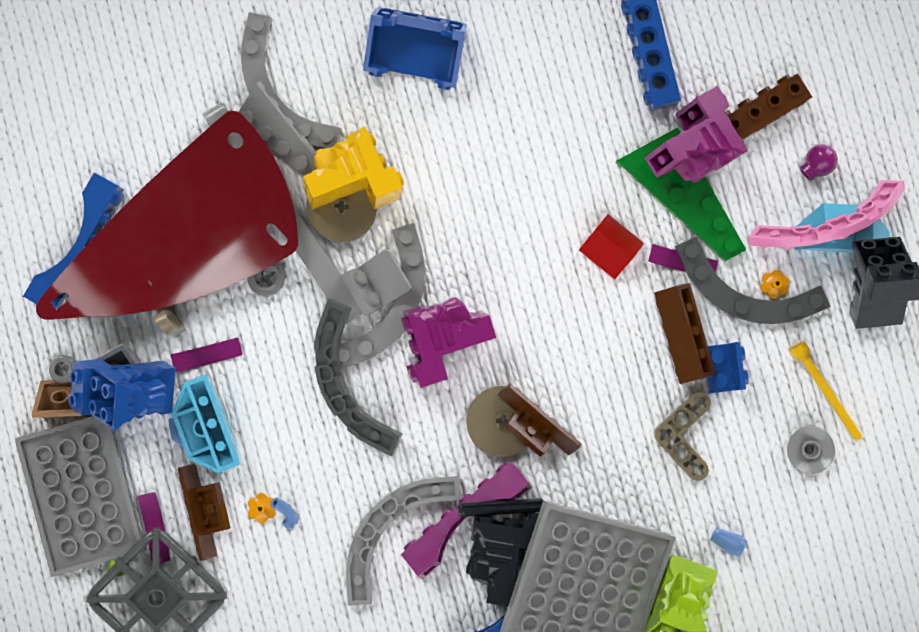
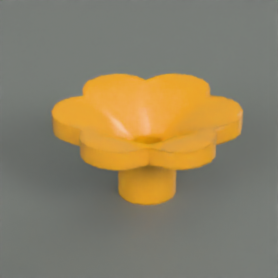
(769, 286)
(261, 501)

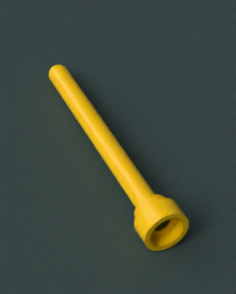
(802, 353)

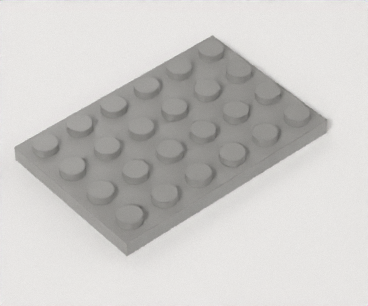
(79, 494)

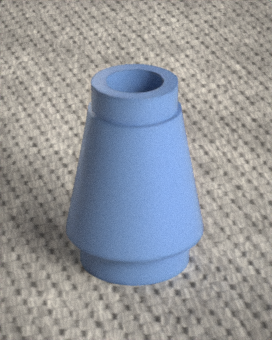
(729, 541)

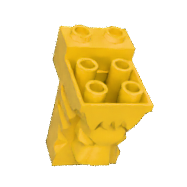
(351, 168)

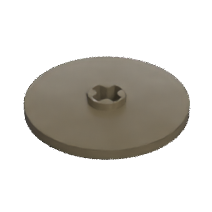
(343, 226)
(483, 427)

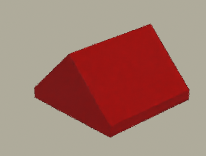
(611, 246)

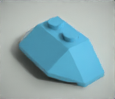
(829, 211)
(205, 426)

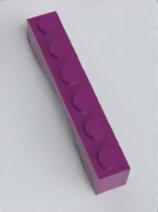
(428, 550)

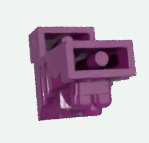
(705, 144)
(441, 331)

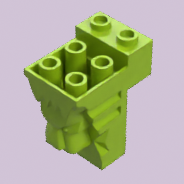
(682, 597)

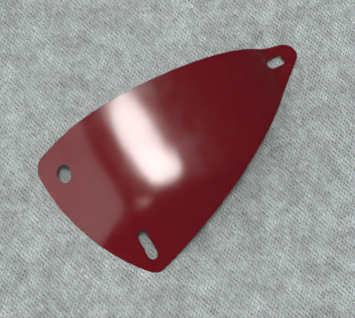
(184, 231)

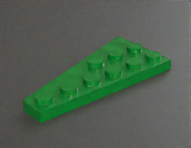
(688, 201)

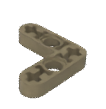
(169, 321)
(677, 430)

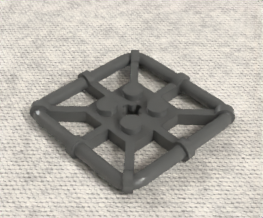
(156, 581)

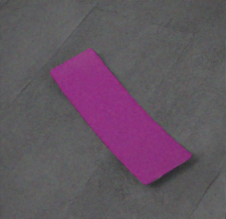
(669, 258)
(206, 354)
(153, 519)

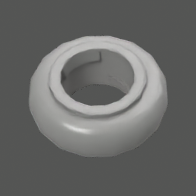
(53, 368)

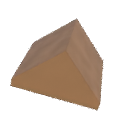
(53, 400)

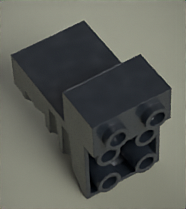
(882, 283)
(496, 553)

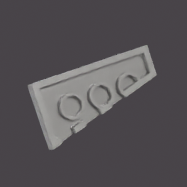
(278, 130)

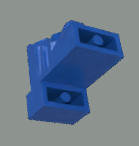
(121, 391)

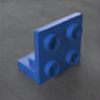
(728, 368)

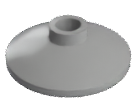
(822, 449)

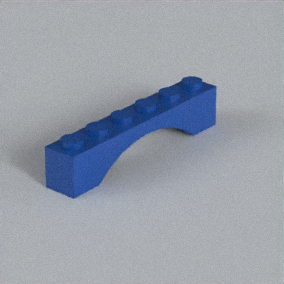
(99, 200)

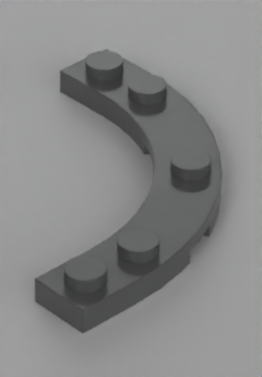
(739, 305)
(334, 388)

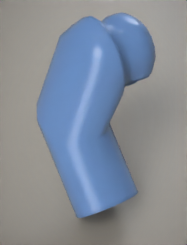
(286, 509)

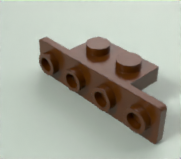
(534, 426)
(205, 510)

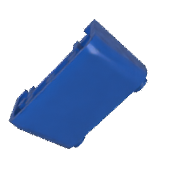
(415, 46)

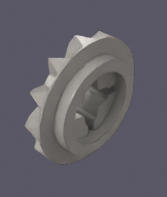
(264, 288)

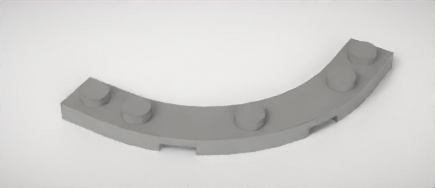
(254, 70)
(391, 327)
(379, 518)

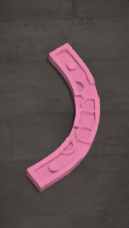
(841, 227)

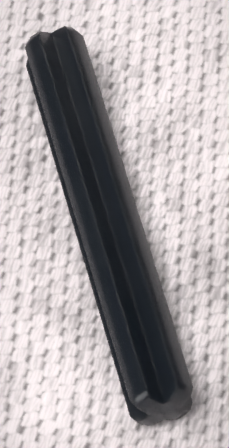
(499, 507)

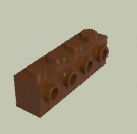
(769, 105)
(684, 333)

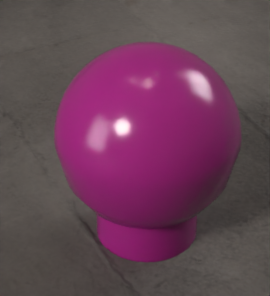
(819, 161)

